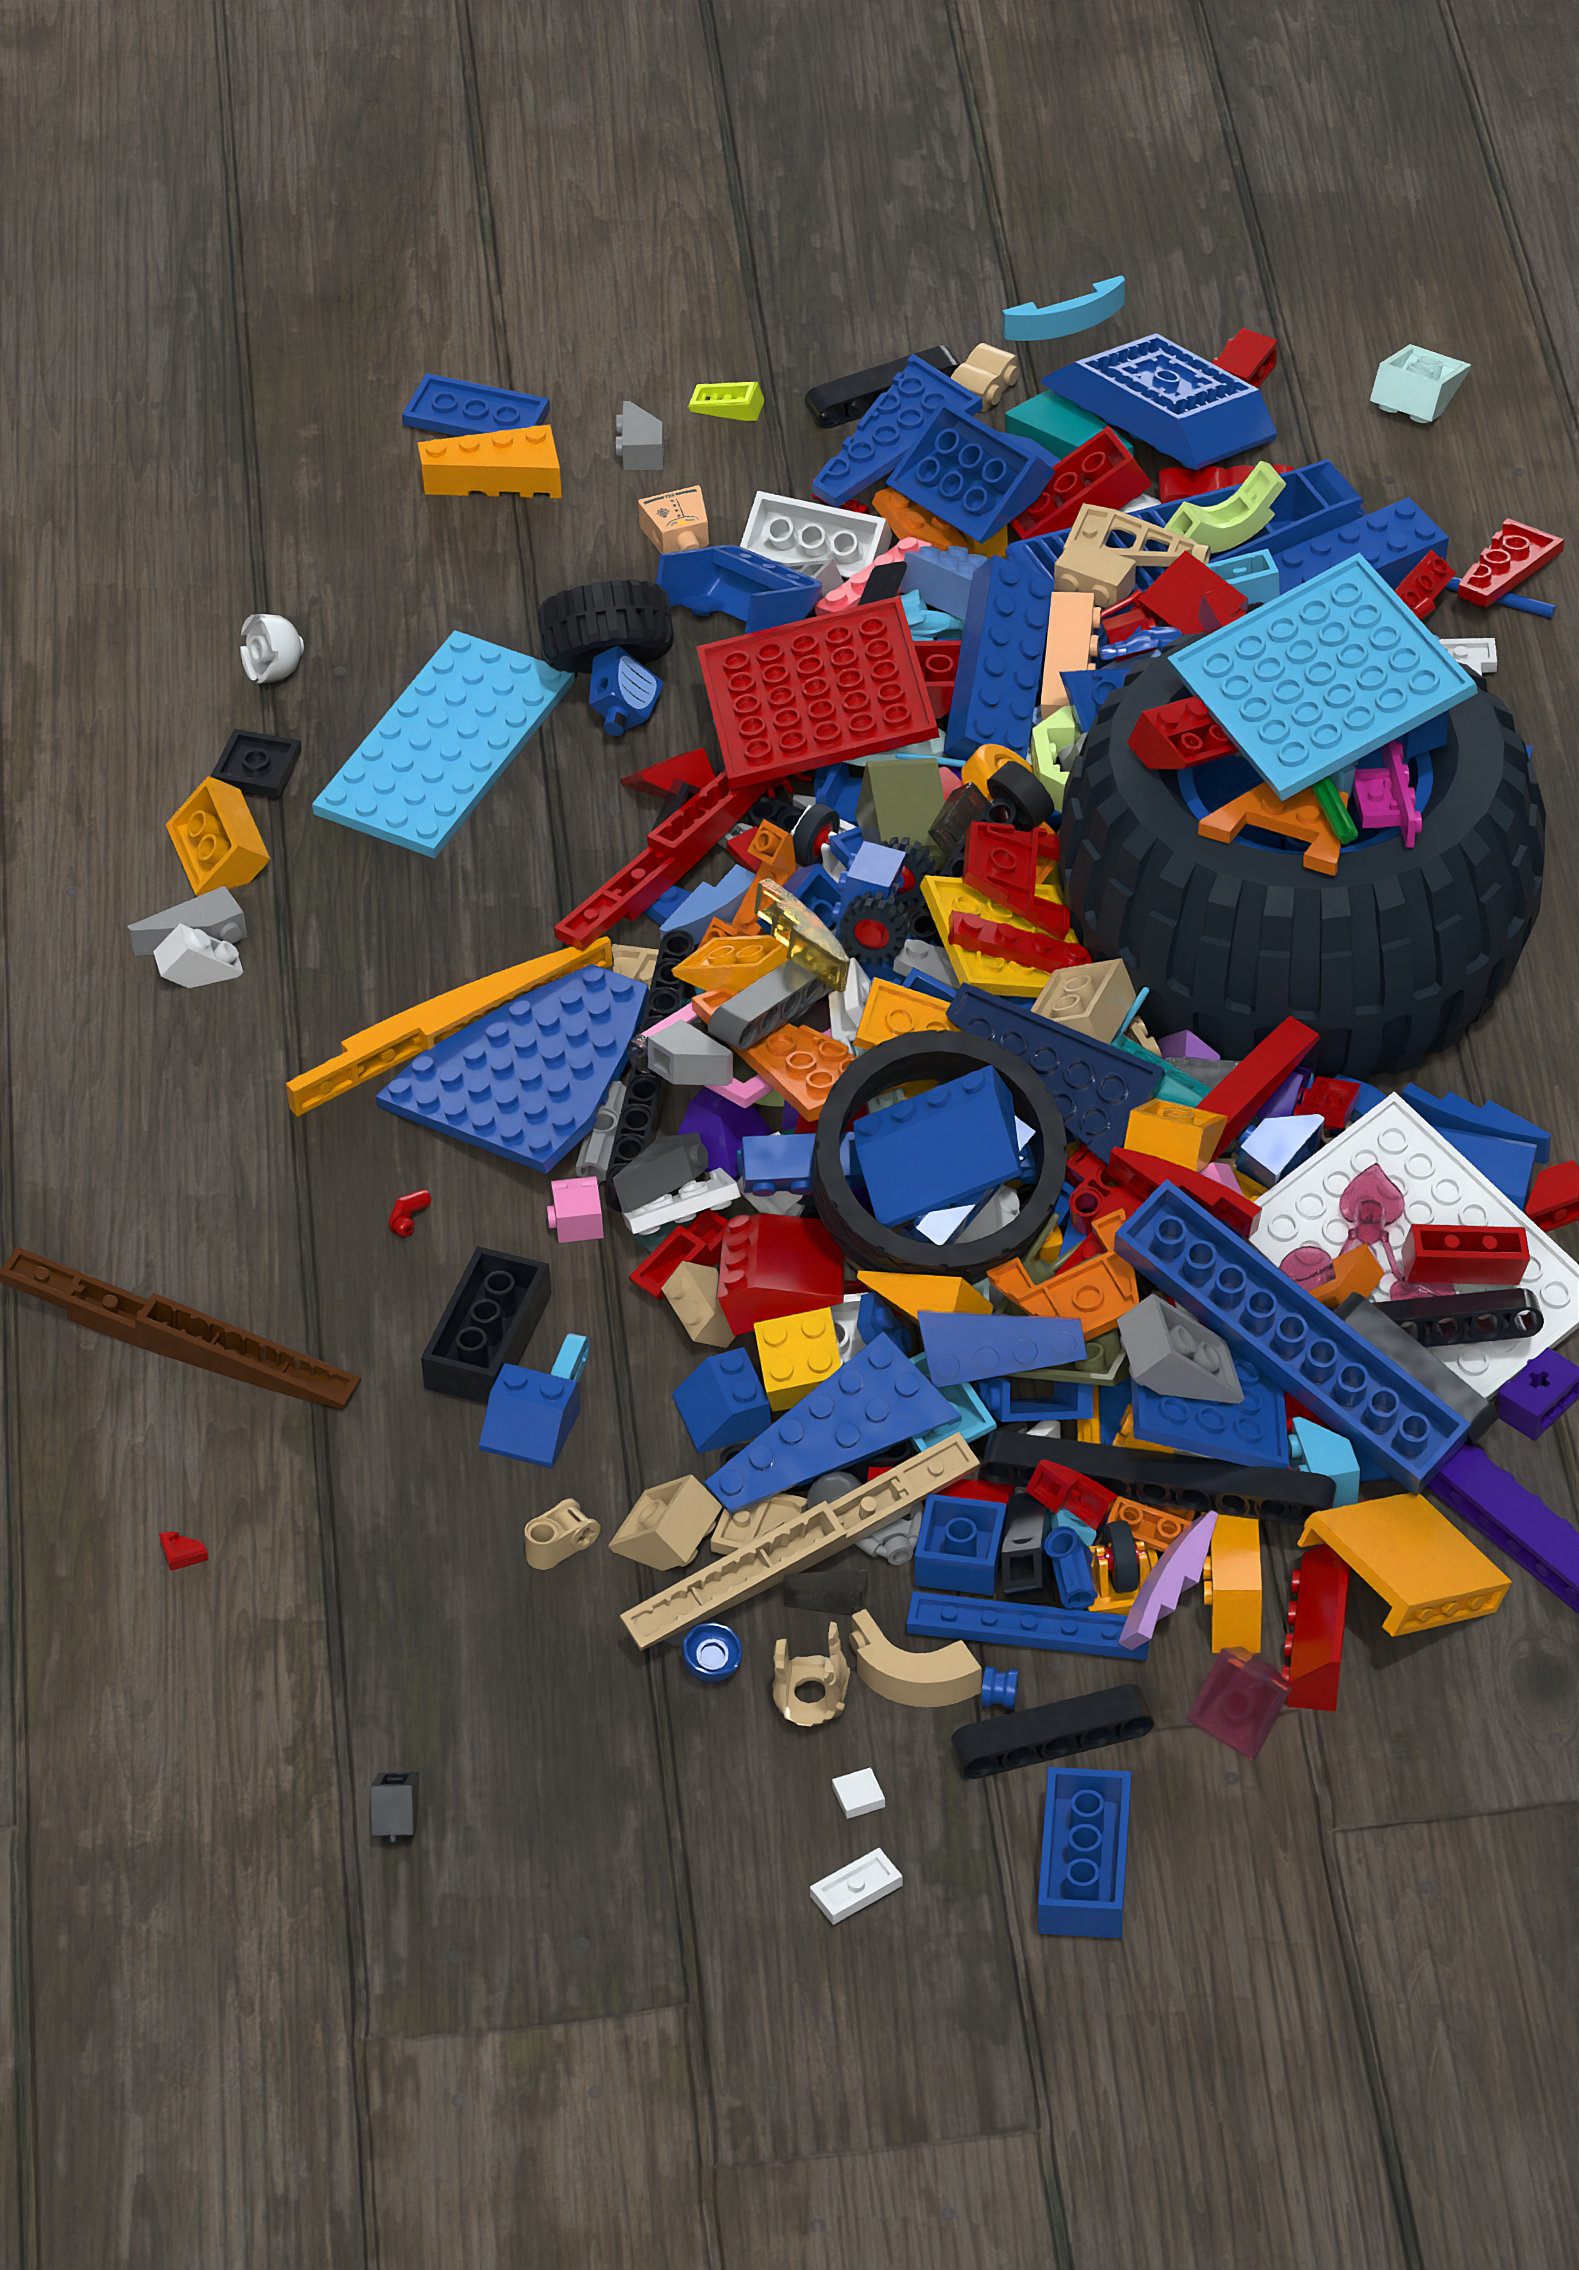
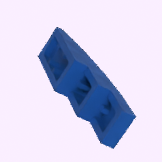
(1489, 1120)

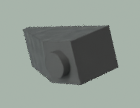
(660, 1169)

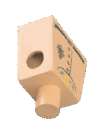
(675, 520)

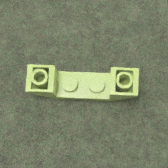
(1047, 740)

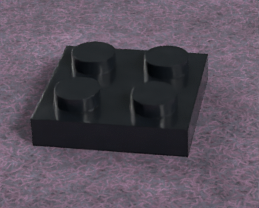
(257, 762)

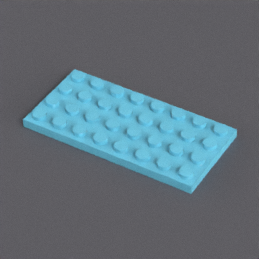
(443, 744)

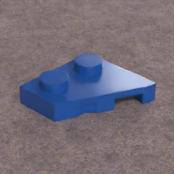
(876, 1318)

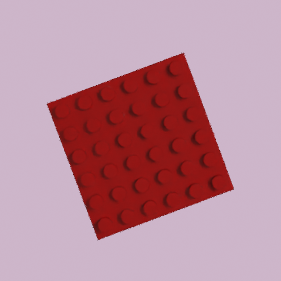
(816, 692)

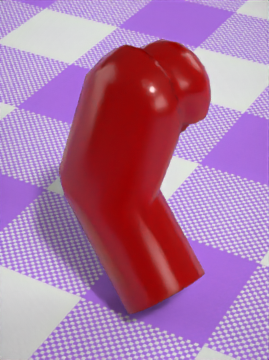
(400, 1220)

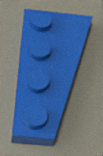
(983, 1346)

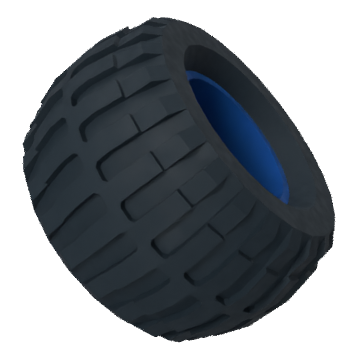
(1245, 936)

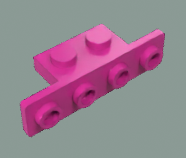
(1385, 797)

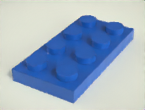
(471, 408)

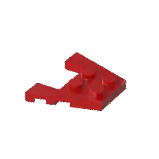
(1004, 869)

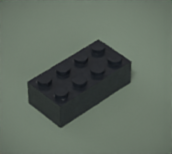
(485, 1323)

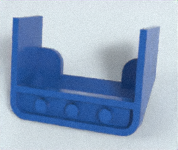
(737, 584)

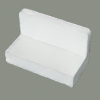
(848, 1006)

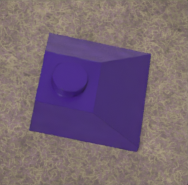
(721, 1128)

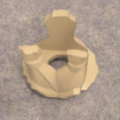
(829, 1671)

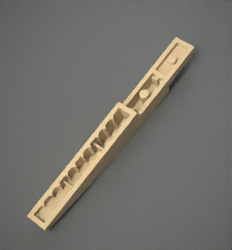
(800, 1543)

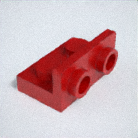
(1331, 1099)

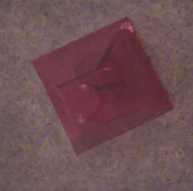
(1240, 1700)

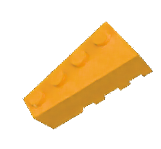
(492, 463)
(1234, 1584)

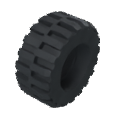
(602, 616)

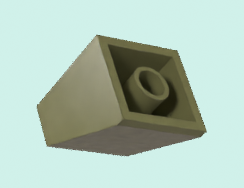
(901, 802)

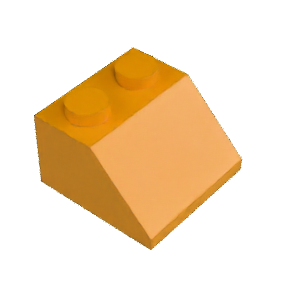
(1175, 1133)

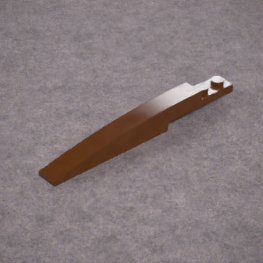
(178, 1331)

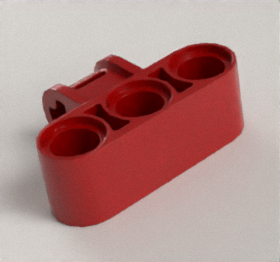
(1089, 1178)

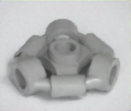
(899, 1538)

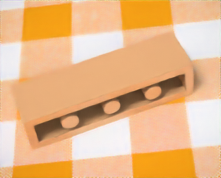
(1068, 645)

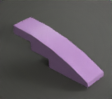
(1172, 1574)

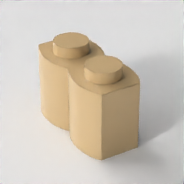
(987, 373)

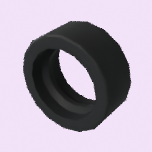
(1025, 791)

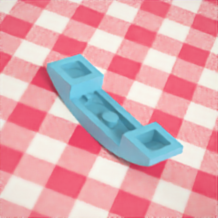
(1065, 318)

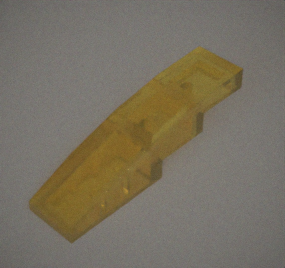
(804, 934)

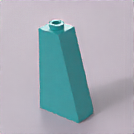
(1055, 424)

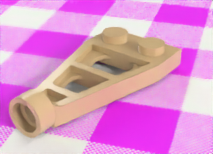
(1096, 523)

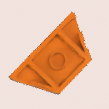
(912, 520)

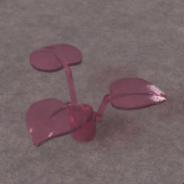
(1370, 1204)

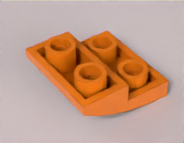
(1150, 1523)

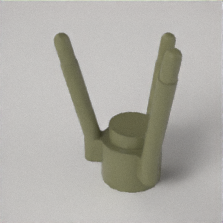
(1040, 1270)

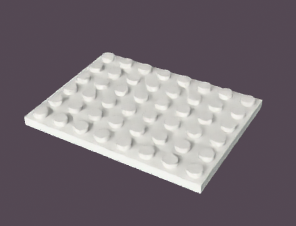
(1436, 1190)

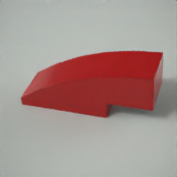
(696, 1244)

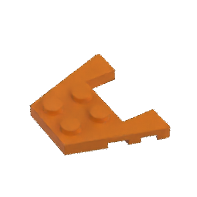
(1295, 817)
(1092, 1291)

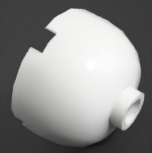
(270, 648)

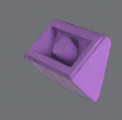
(1185, 1045)

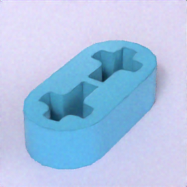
(572, 1357)

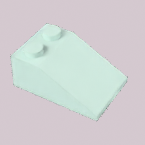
(1418, 383)

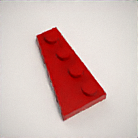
(1507, 562)

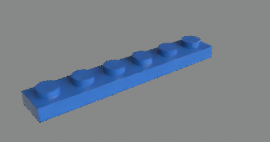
(1020, 1625)

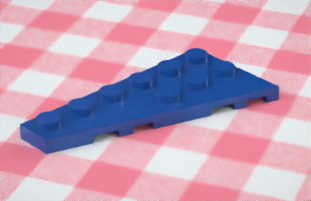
(890, 430)
(845, 1420)

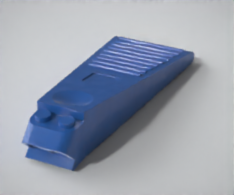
(1309, 505)

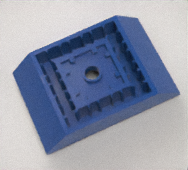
(1168, 400)

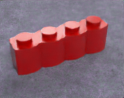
(1181, 482)

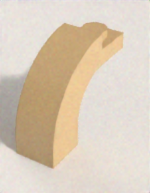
(909, 1677)

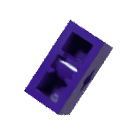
(1539, 1394)

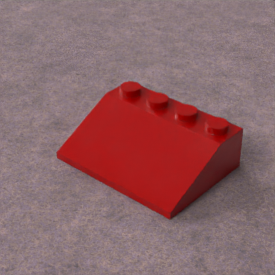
(777, 1269)

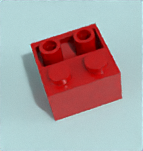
(1179, 736)

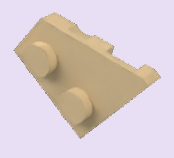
(751, 1523)

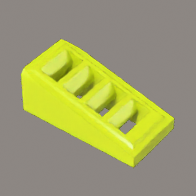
(738, 402)

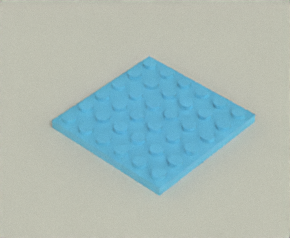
(1322, 676)

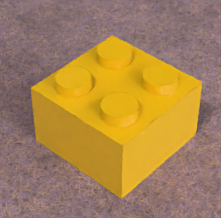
(797, 1355)

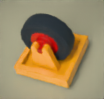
(1119, 1569)

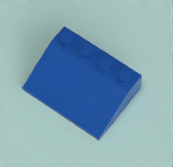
(969, 473)
(938, 1146)

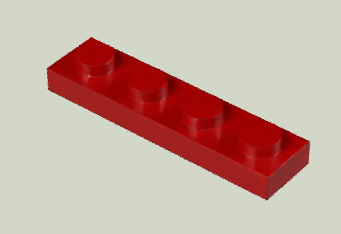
(1014, 944)

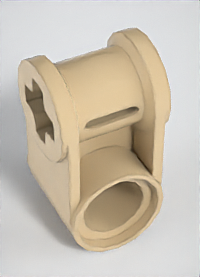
(558, 1535)

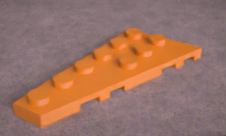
(791, 1059)

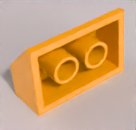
(217, 838)

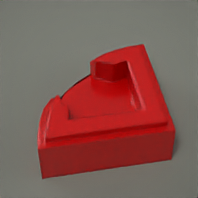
(181, 1550)

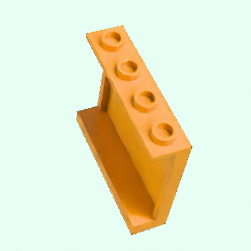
(1411, 1561)

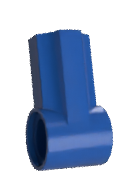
(1072, 1567)

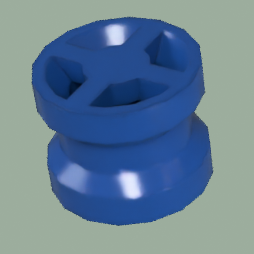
(1000, 1687)

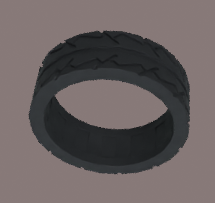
(943, 1057)

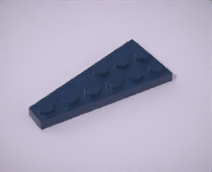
(1087, 1078)

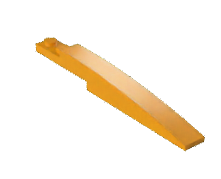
(431, 1022)

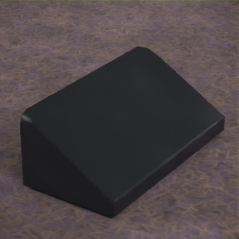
(883, 582)

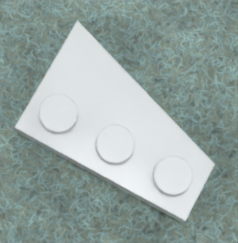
(683, 1207)

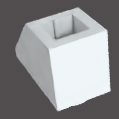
(195, 958)

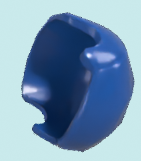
(711, 1652)

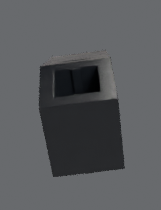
(1024, 1560)

